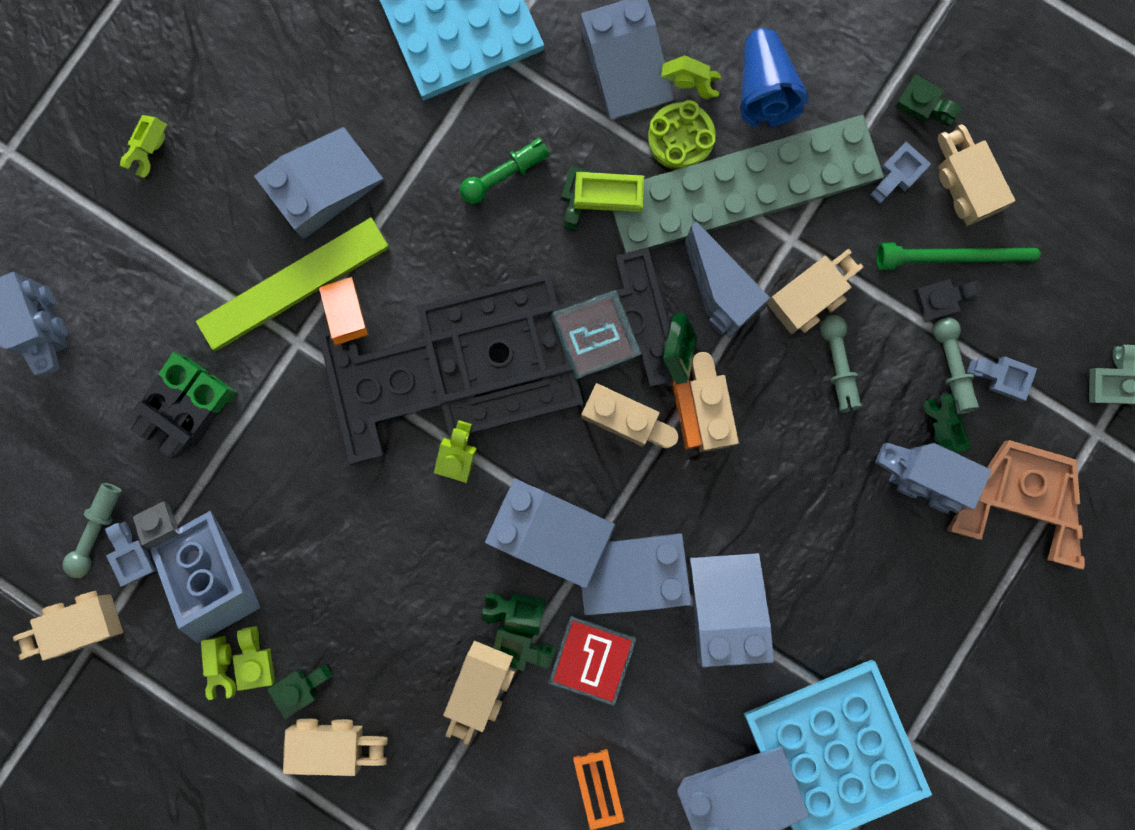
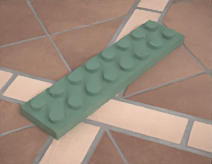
(751, 184)

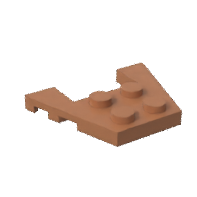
(1033, 486)

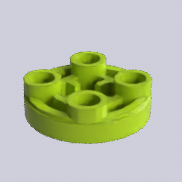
(681, 135)

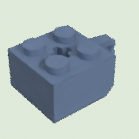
(31, 323)
(935, 474)

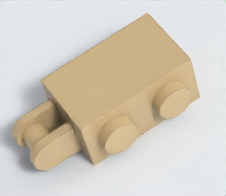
(972, 177)
(814, 291)
(712, 405)
(627, 418)
(70, 627)
(477, 690)
(330, 748)

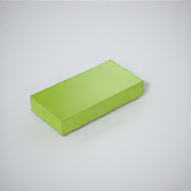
(609, 192)

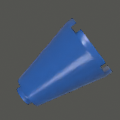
(770, 81)

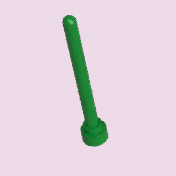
(891, 255)

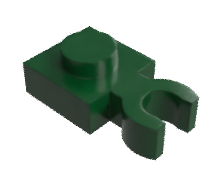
(520, 613)

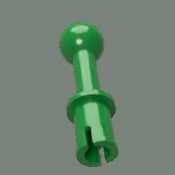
(474, 189)

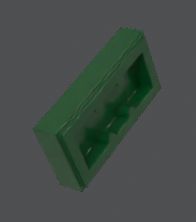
(680, 348)

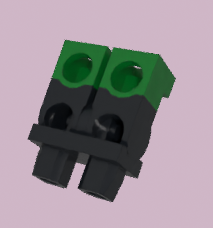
(180, 403)

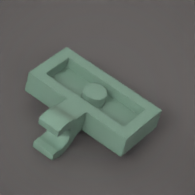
(1115, 385)

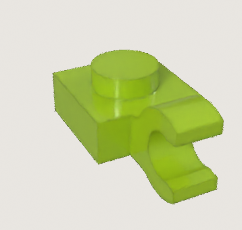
(689, 73)
(145, 139)
(455, 456)
(215, 659)
(252, 666)

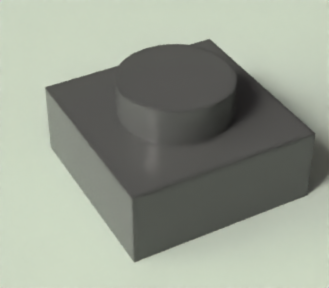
(155, 525)

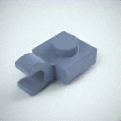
(901, 170)
(1008, 376)
(130, 559)

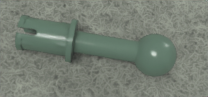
(834, 329)
(947, 331)
(78, 562)

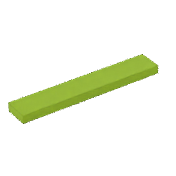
(292, 284)

